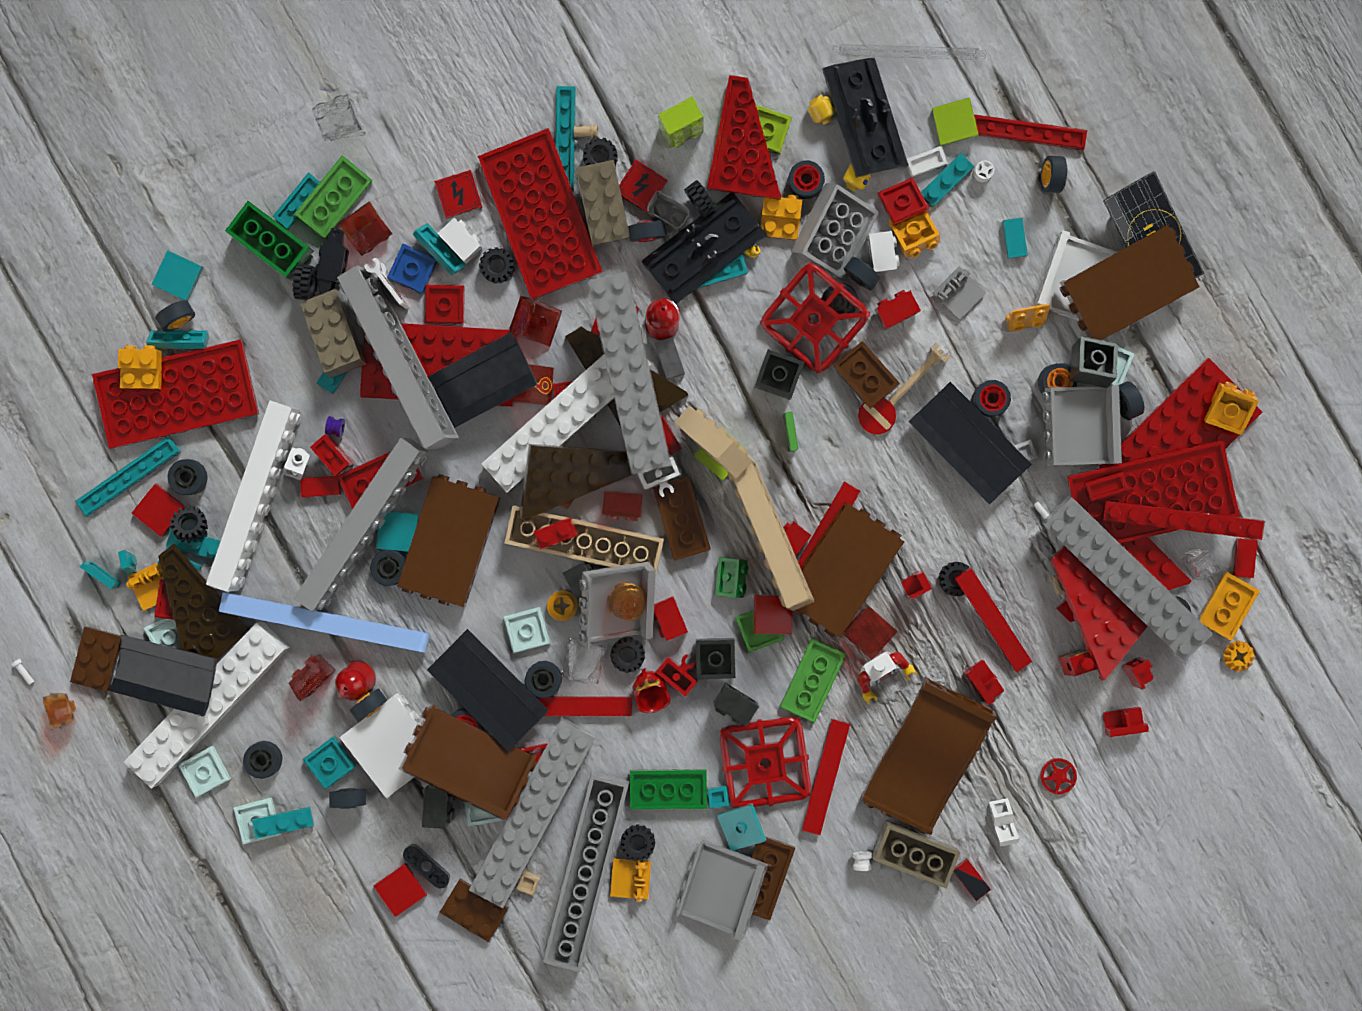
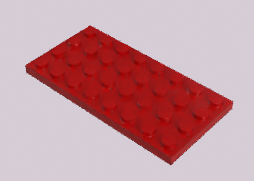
(540, 214)
(435, 349)
(195, 393)
(1180, 418)
(1181, 480)

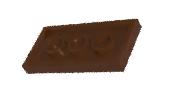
(682, 519)
(778, 857)

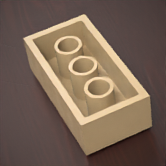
(714, 441)

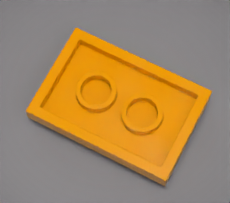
(1228, 605)

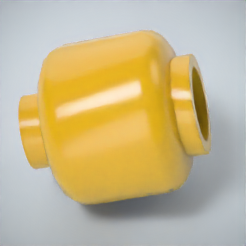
(821, 109)
(855, 183)

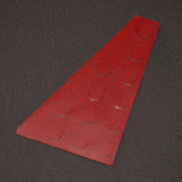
(741, 153)
(1151, 558)
(1105, 621)

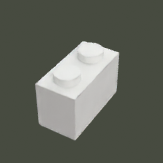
(460, 240)
(882, 252)

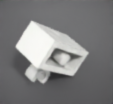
(659, 477)

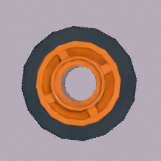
(1048, 374)

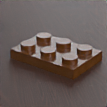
(866, 375)
(96, 659)
(473, 911)

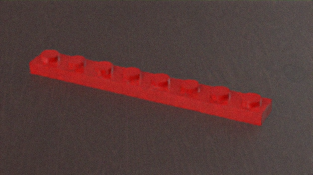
(1183, 520)

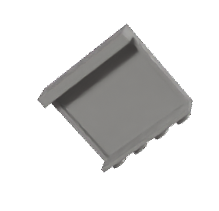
(1082, 425)
(595, 617)
(721, 888)

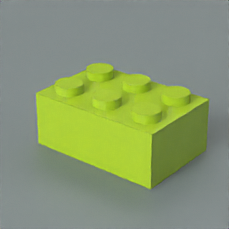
(681, 122)

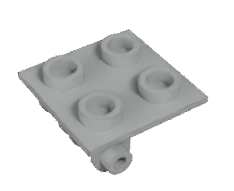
(959, 292)

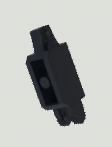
(332, 260)

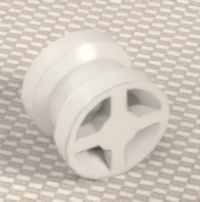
(984, 167)
(862, 861)

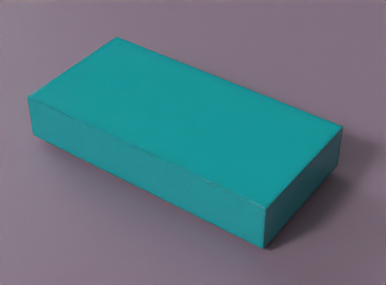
(1014, 238)
(100, 574)

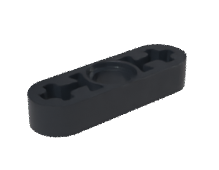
(426, 874)

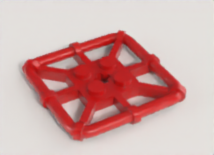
(814, 305)
(773, 752)

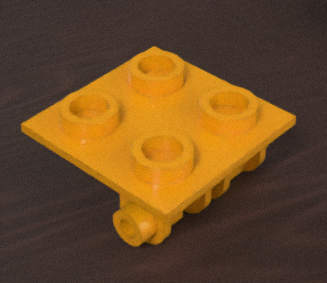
(1027, 317)
(146, 585)
(630, 879)

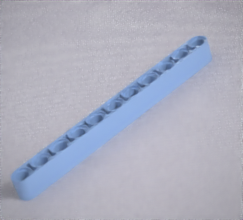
(324, 622)

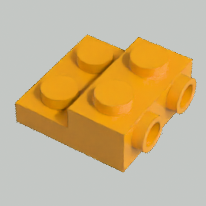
(781, 217)
(916, 235)
(140, 367)
(1231, 408)

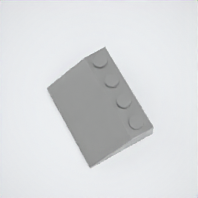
(835, 230)

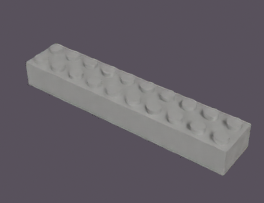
(397, 358)
(629, 372)
(361, 524)
(1127, 578)
(533, 812)
(586, 871)

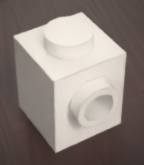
(296, 463)

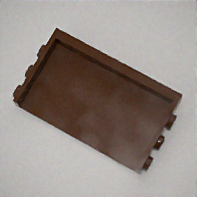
(1130, 284)
(448, 541)
(846, 567)
(467, 763)

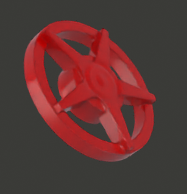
(1058, 776)

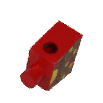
(1079, 662)

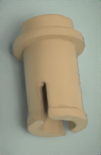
(586, 131)

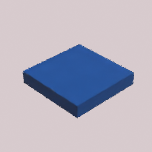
(412, 268)

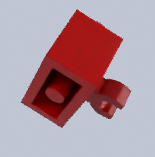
(677, 674)

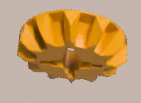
(556, 612)
(1230, 653)

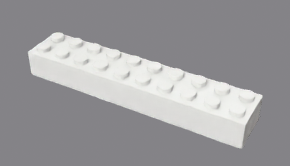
(553, 424)
(254, 497)
(183, 730)

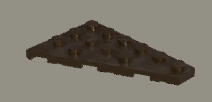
(590, 348)
(566, 473)
(196, 608)

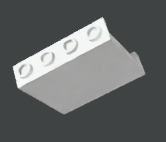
(1067, 259)
(380, 743)

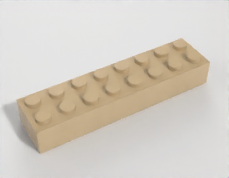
(772, 538)
(593, 544)

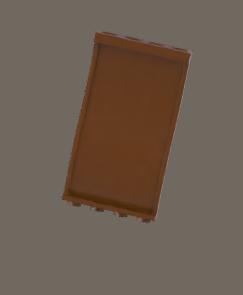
(928, 756)

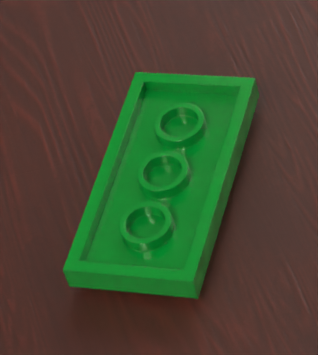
(668, 789)

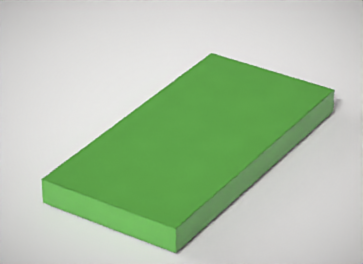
(333, 197)
(812, 680)

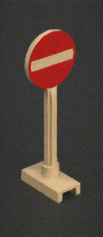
(883, 415)

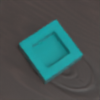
(127, 561)
(717, 796)

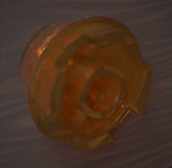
(626, 601)
(59, 709)

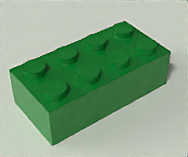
(269, 240)

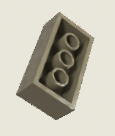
(602, 202)
(333, 333)
(915, 854)

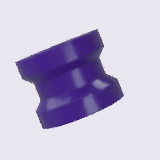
(334, 426)

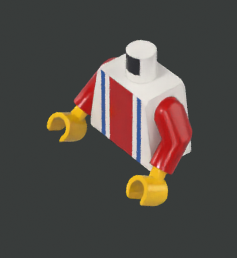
(880, 669)

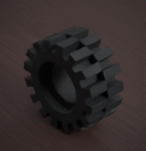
(599, 144)
(700, 198)
(494, 254)
(304, 282)
(193, 534)
(945, 578)
(627, 643)
(638, 831)

